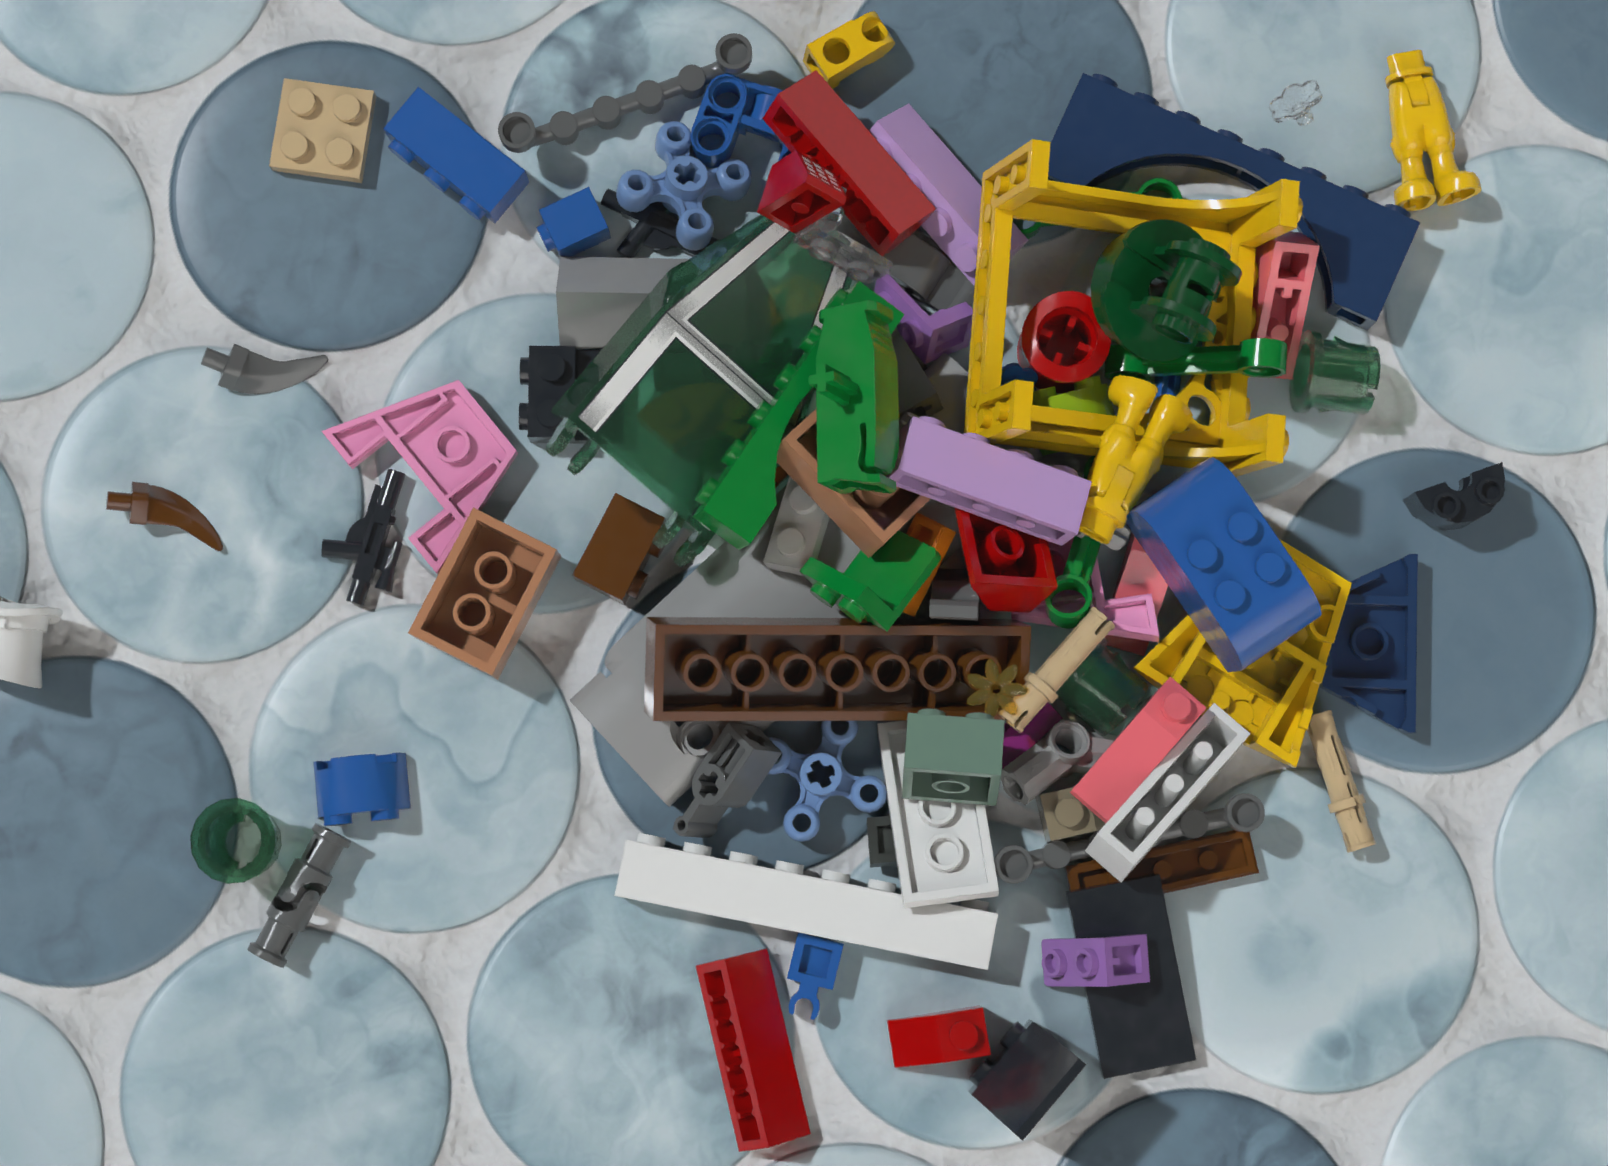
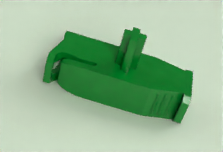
(856, 399)

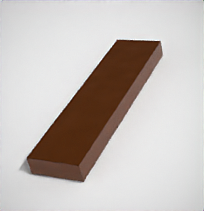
(1181, 863)

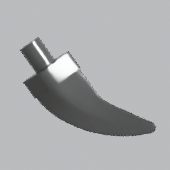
(257, 374)

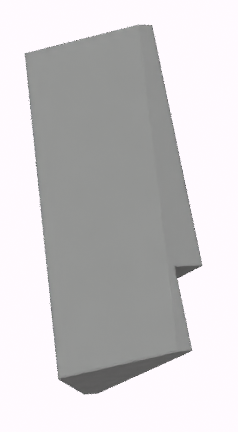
(601, 294)

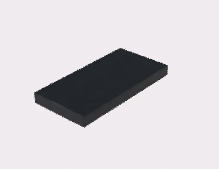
(1141, 1022)

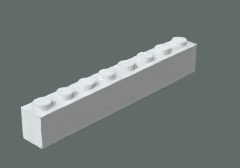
(804, 903)

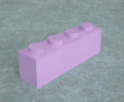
(944, 184)
(990, 480)

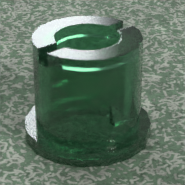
(1334, 375)
(1102, 689)
(210, 837)

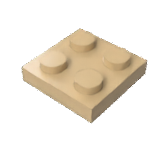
(322, 130)

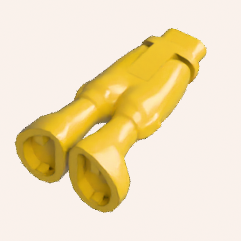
(1421, 125)
(1121, 464)

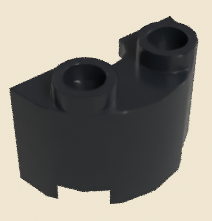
(1455, 509)

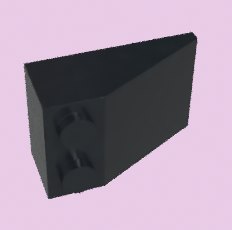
(1024, 1077)

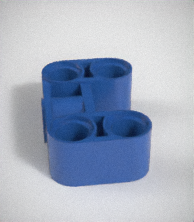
(730, 122)

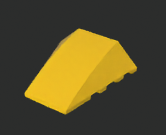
(1273, 693)

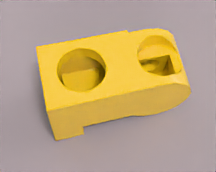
(848, 48)

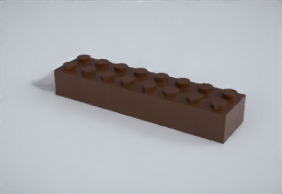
(822, 667)

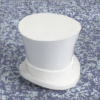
(22, 640)

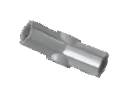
(1046, 764)

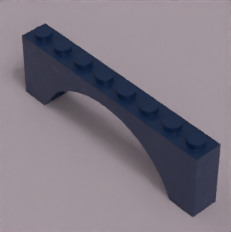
(1122, 132)

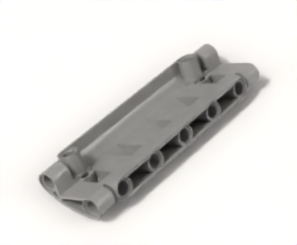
(734, 586)

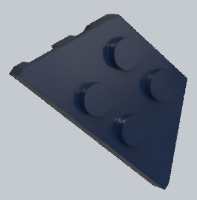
(1377, 646)

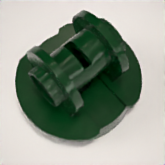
(1183, 282)

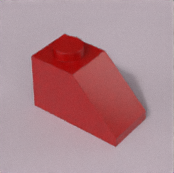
(939, 1037)

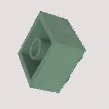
(953, 757)

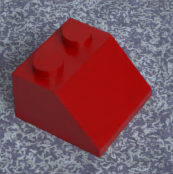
(1005, 565)

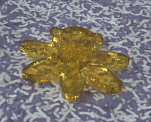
(996, 681)

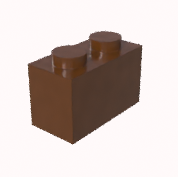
(620, 550)

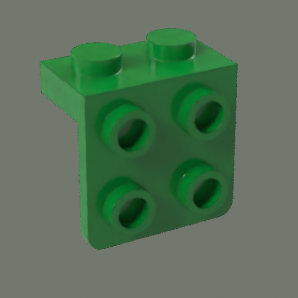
(877, 585)

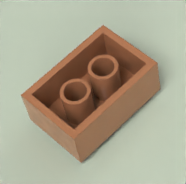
(862, 515)
(485, 593)

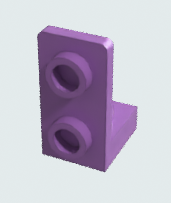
(925, 334)
(1095, 961)

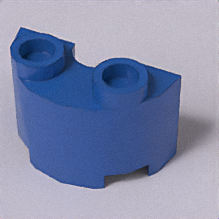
(361, 786)

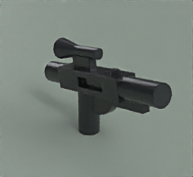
(652, 229)
(367, 541)

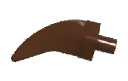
(163, 507)

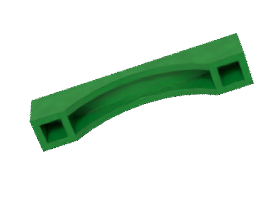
(746, 491)

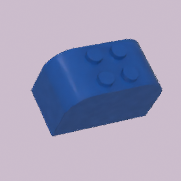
(1224, 564)

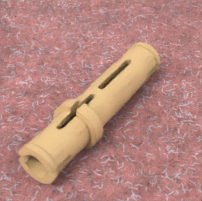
(1058, 668)
(1341, 787)

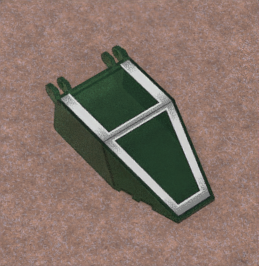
(696, 367)

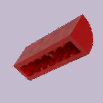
(879, 193)
(753, 1050)

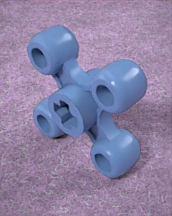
(683, 185)
(842, 782)

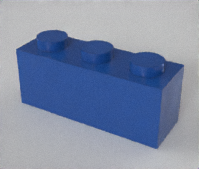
(455, 156)

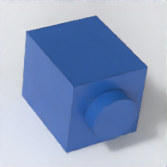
(573, 224)

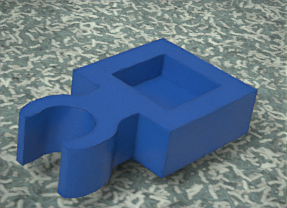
(814, 966)

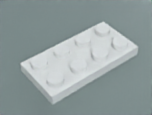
(938, 845)

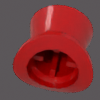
(1062, 341)

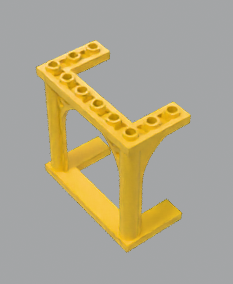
(1005, 413)

